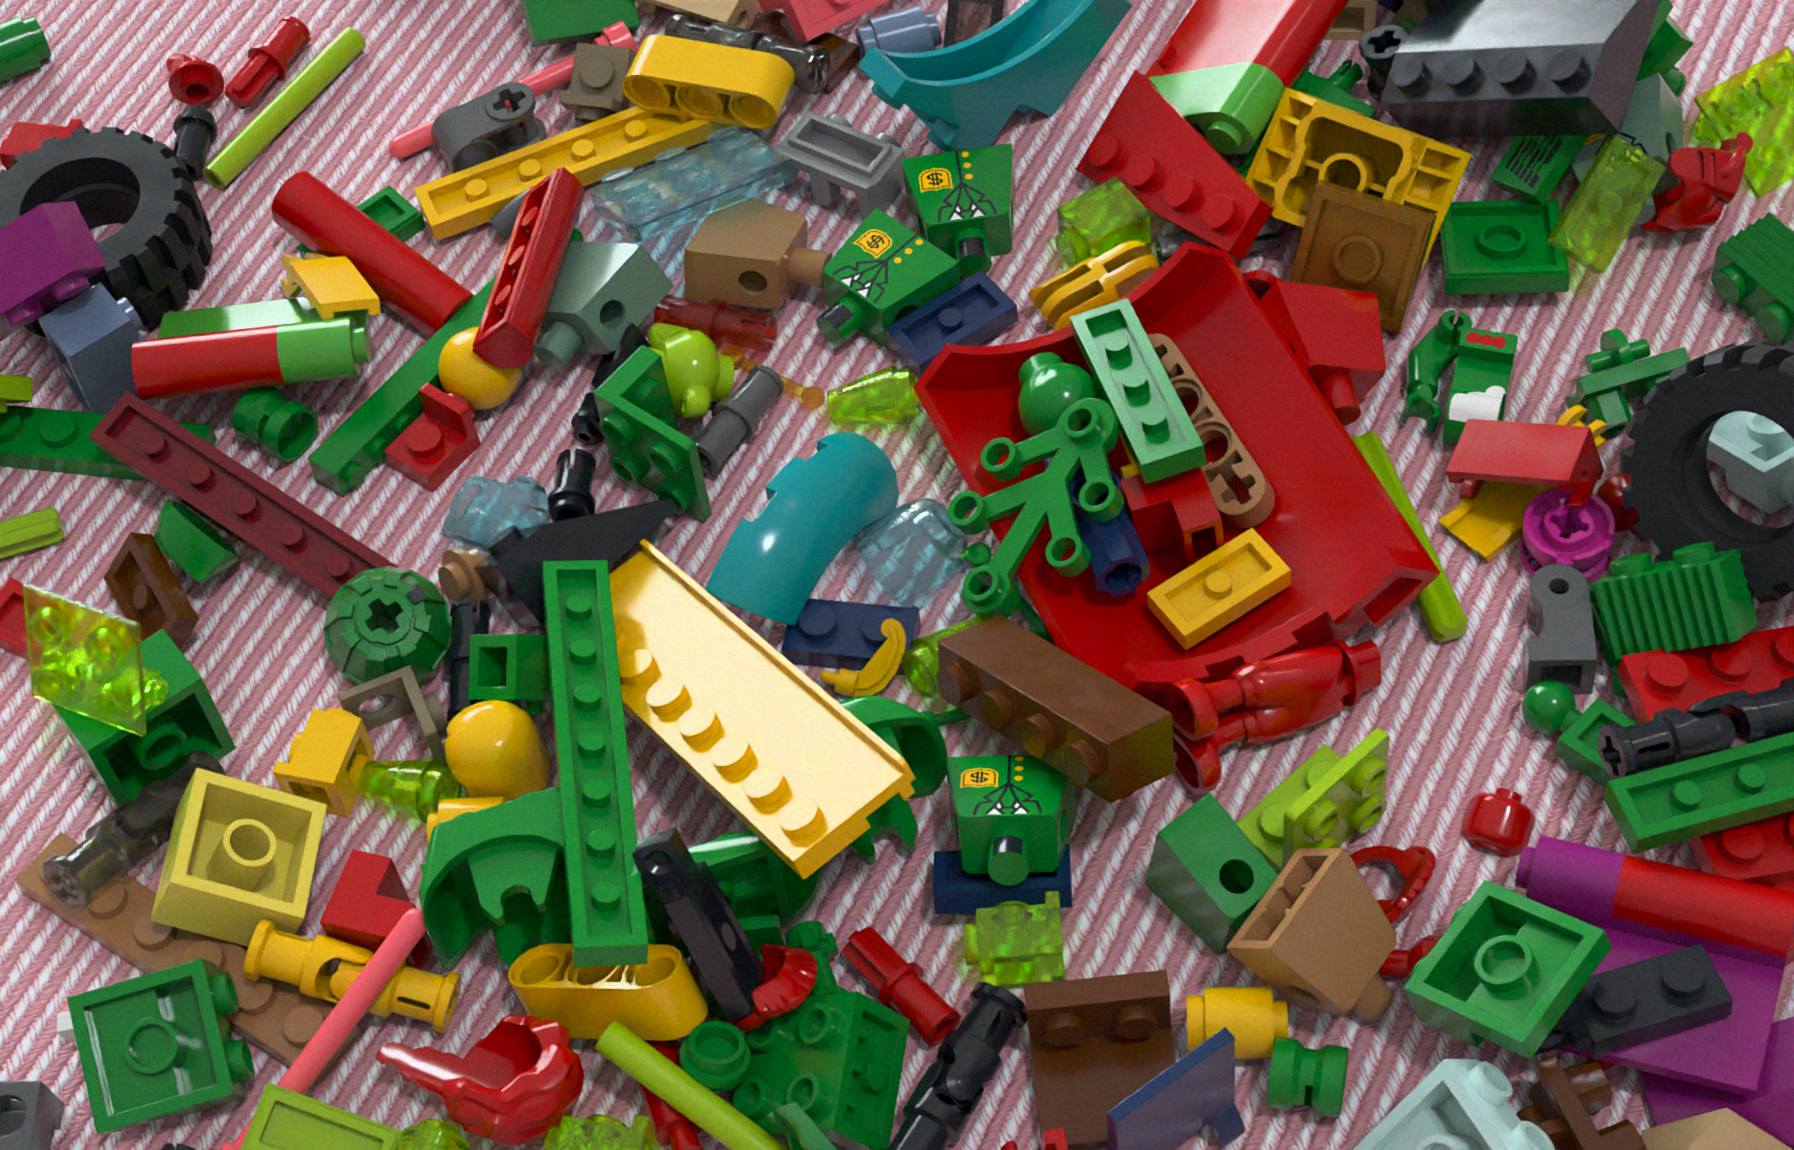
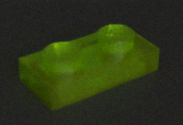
(1606, 204)

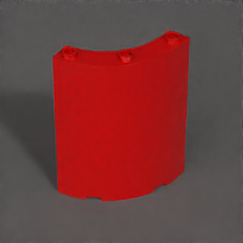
(1330, 514)

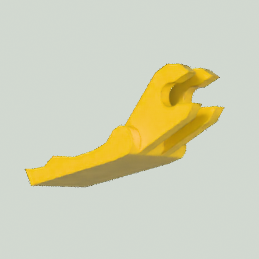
(328, 284)
(1497, 513)

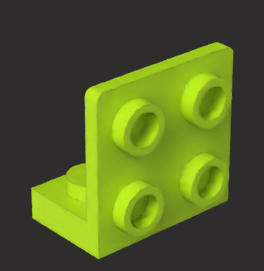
(1322, 802)

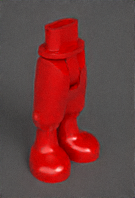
(1267, 701)

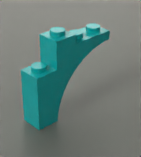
(1015, 65)

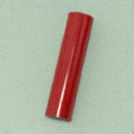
(391, 268)
(529, 271)

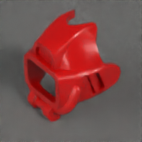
(1707, 184)

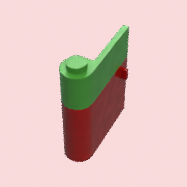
(1236, 60)
(249, 348)

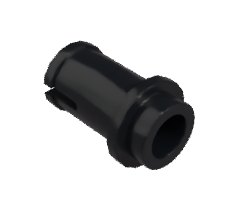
(194, 132)
(573, 486)

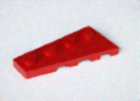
(1174, 170)

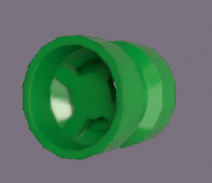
(280, 425)
(1307, 1077)

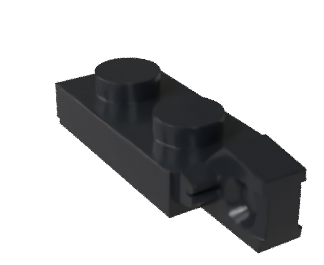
(702, 919)
(1642, 1003)

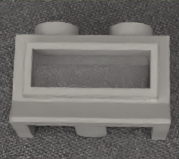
(845, 158)

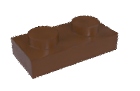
(149, 590)

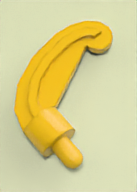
(877, 671)

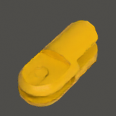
(1093, 283)

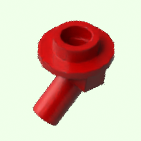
(193, 79)

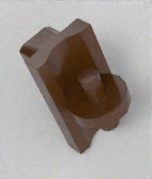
(1563, 1103)

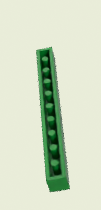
(361, 440)

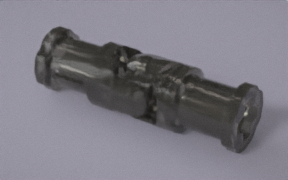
(809, 63)
(124, 836)

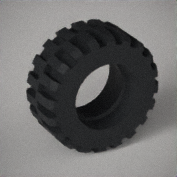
(128, 182)
(1670, 460)

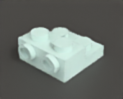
(1755, 459)
(1457, 1108)

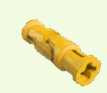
(308, 965)

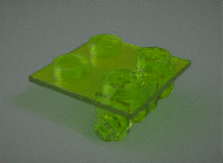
(1758, 104)
(89, 661)

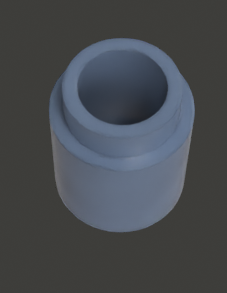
(900, 32)

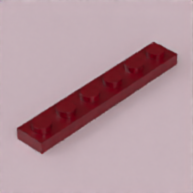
(232, 497)

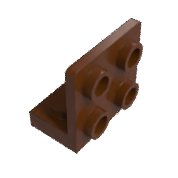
(1095, 1048)

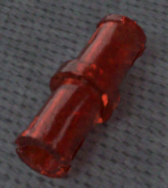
(719, 322)

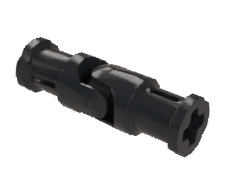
(1710, 728)
(961, 1067)

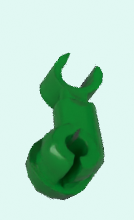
(1426, 362)

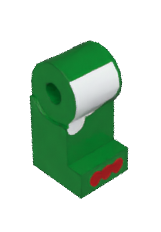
(1479, 380)

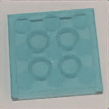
(690, 183)

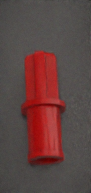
(267, 62)
(901, 985)

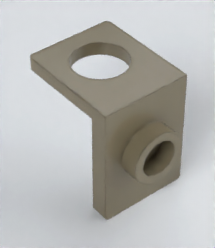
(406, 700)

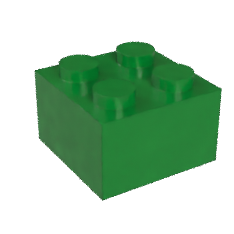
(179, 725)

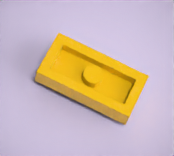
(1219, 588)

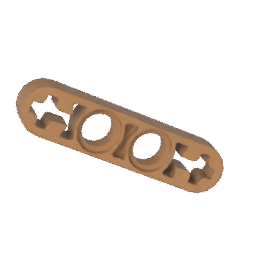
(1211, 425)

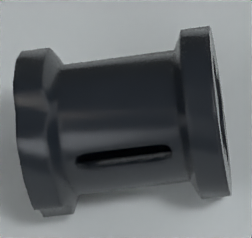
(1378, 50)

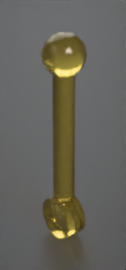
(812, 396)

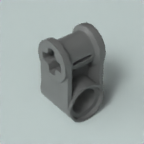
(486, 128)

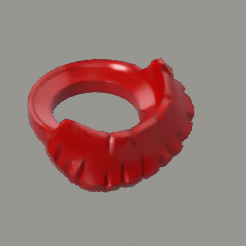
(1415, 867)
(786, 985)

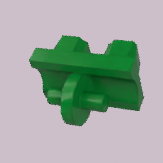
(1606, 391)

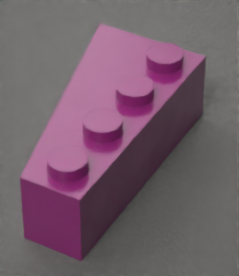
(44, 261)

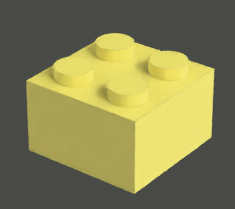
(238, 859)

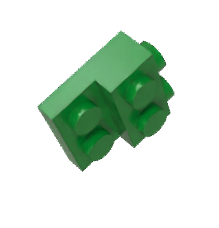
(1505, 970)
(160, 1045)

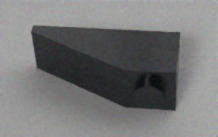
(518, 555)

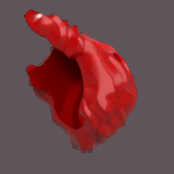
(507, 1084)

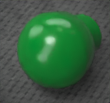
(1050, 389)

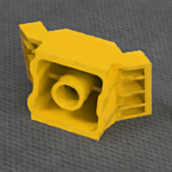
(1335, 144)

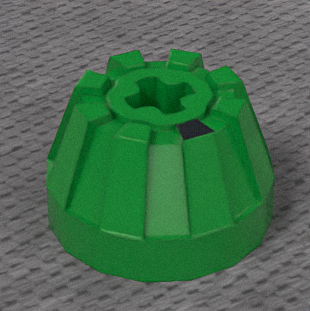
(386, 623)

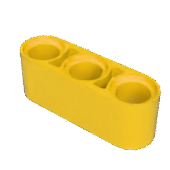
(709, 82)
(649, 999)

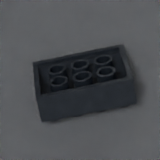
(1519, 68)

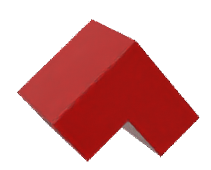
(1174, 513)
(369, 905)

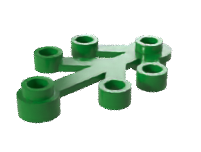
(1040, 499)

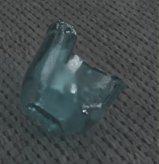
(489, 507)
(913, 551)

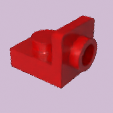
(436, 440)

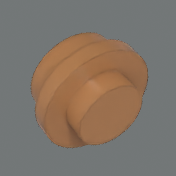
(459, 577)

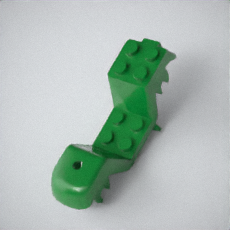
(510, 872)

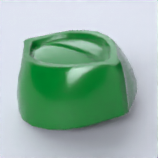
(192, 543)

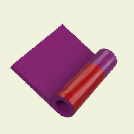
(1665, 908)

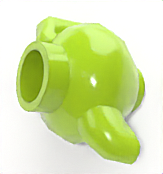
(692, 368)

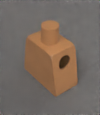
(751, 256)
(1320, 936)

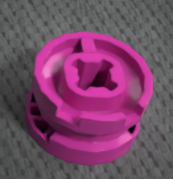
(1546, 530)

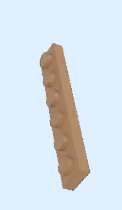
(269, 1012)

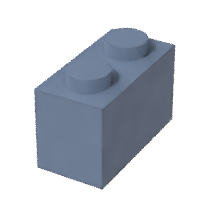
(94, 346)

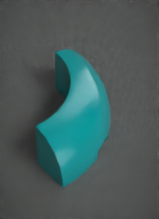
(806, 523)

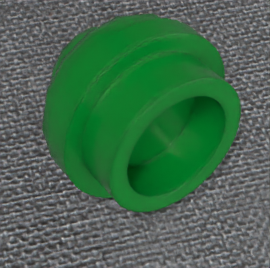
(716, 1056)

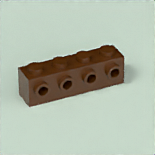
(1056, 707)

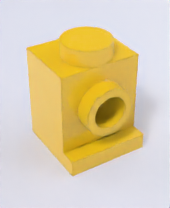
(327, 760)

